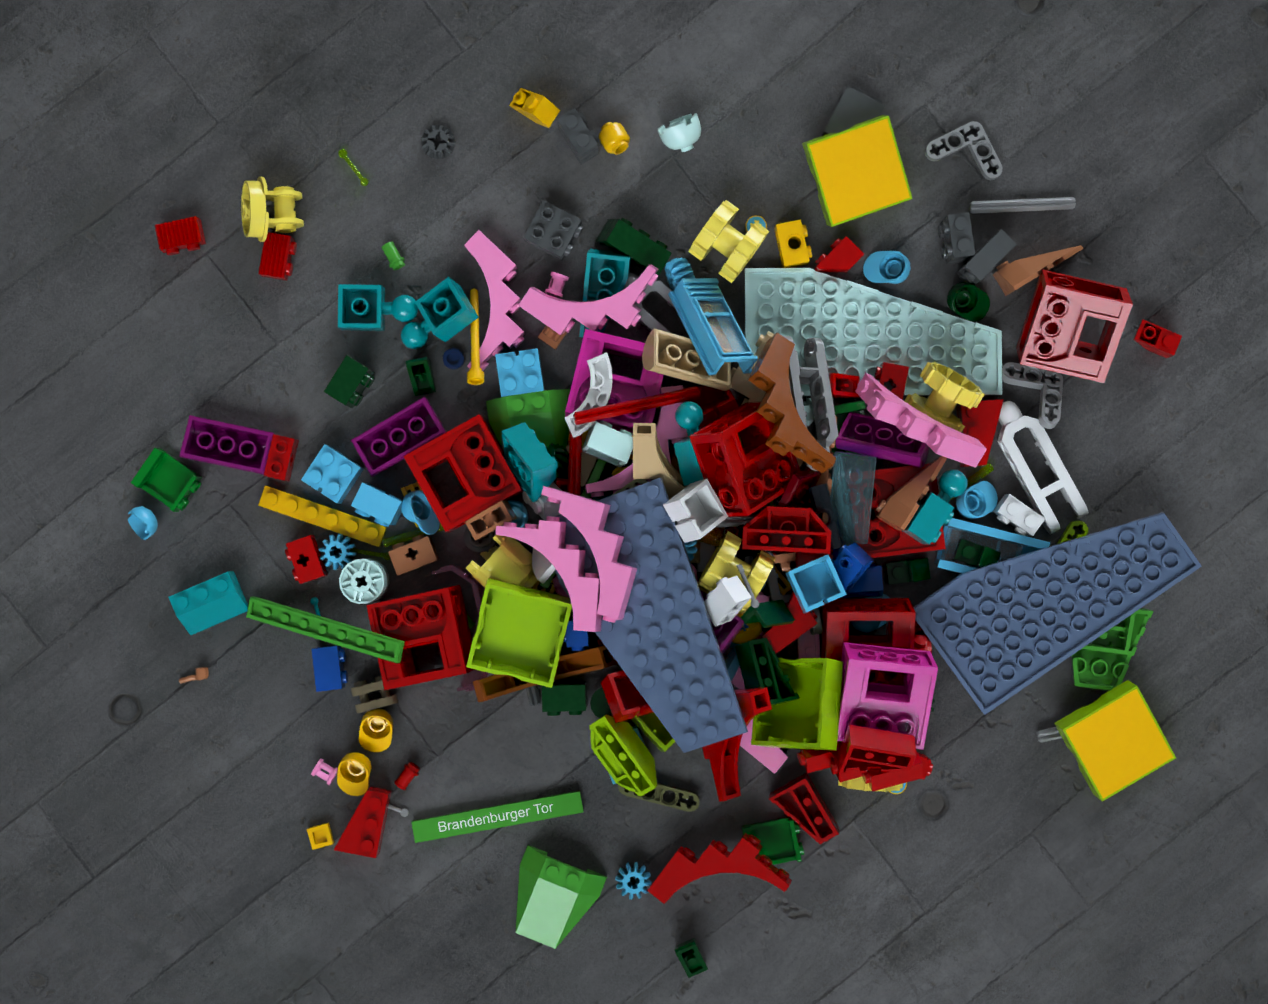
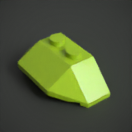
(623, 755)

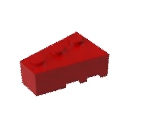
(980, 424)
(875, 749)
(806, 807)
(366, 828)

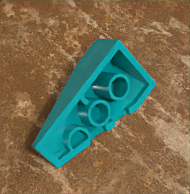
(604, 276)

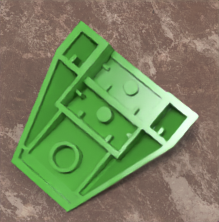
(539, 410)
(553, 896)

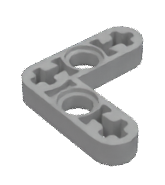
(972, 143)
(1046, 388)

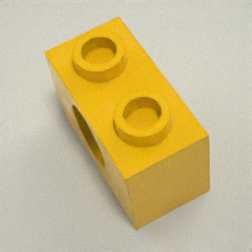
(792, 257)

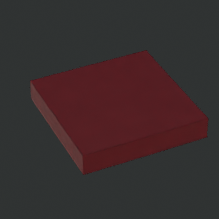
(797, 489)

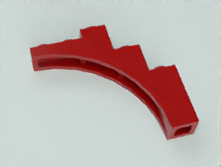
(783, 635)
(724, 754)
(822, 759)
(716, 859)

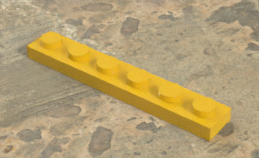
(322, 516)

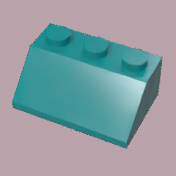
(528, 460)
(209, 603)

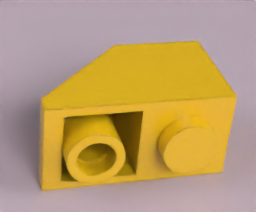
(534, 107)

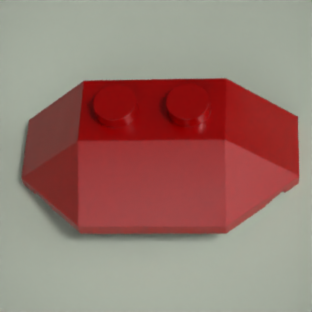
(787, 530)

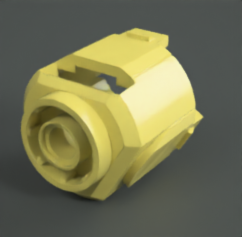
(505, 563)

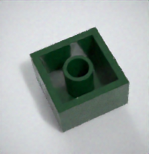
(350, 382)
(565, 697)

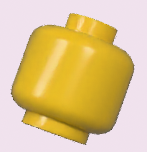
(614, 138)

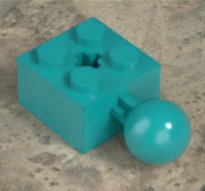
(445, 314)
(373, 317)
(688, 416)
(935, 509)

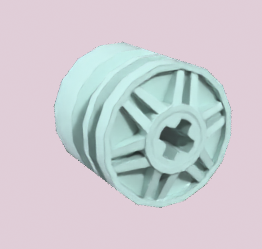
(376, 578)

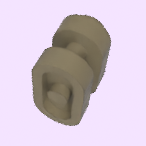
(362, 688)

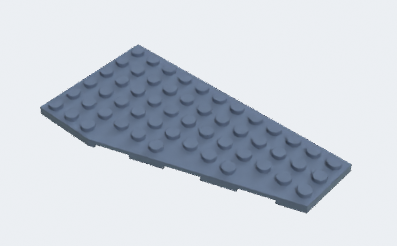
(1037, 609)
(666, 629)

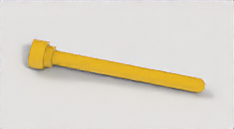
(475, 375)

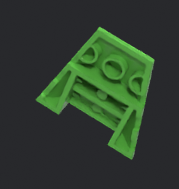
(1106, 659)

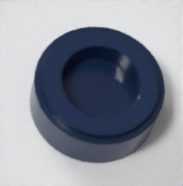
(453, 358)

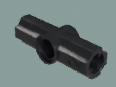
(822, 503)

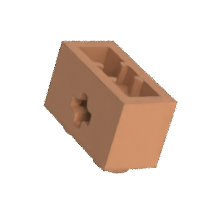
(486, 521)
(403, 563)

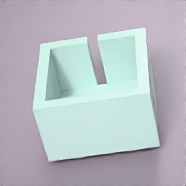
(608, 443)

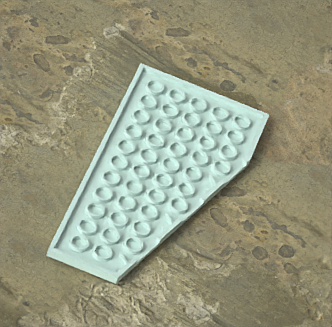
(868, 328)

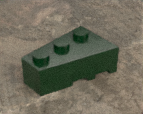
(633, 243)
(761, 670)

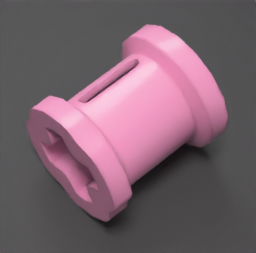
(556, 284)
(321, 765)

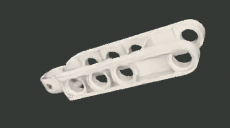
(1013, 421)

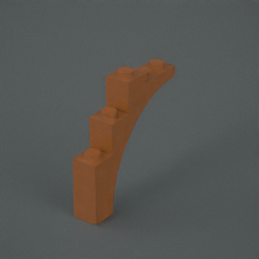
(777, 406)
(568, 665)

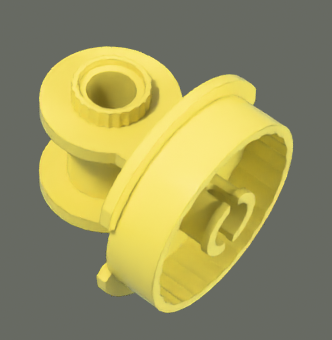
(253, 209)

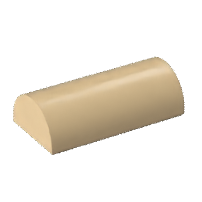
(678, 358)

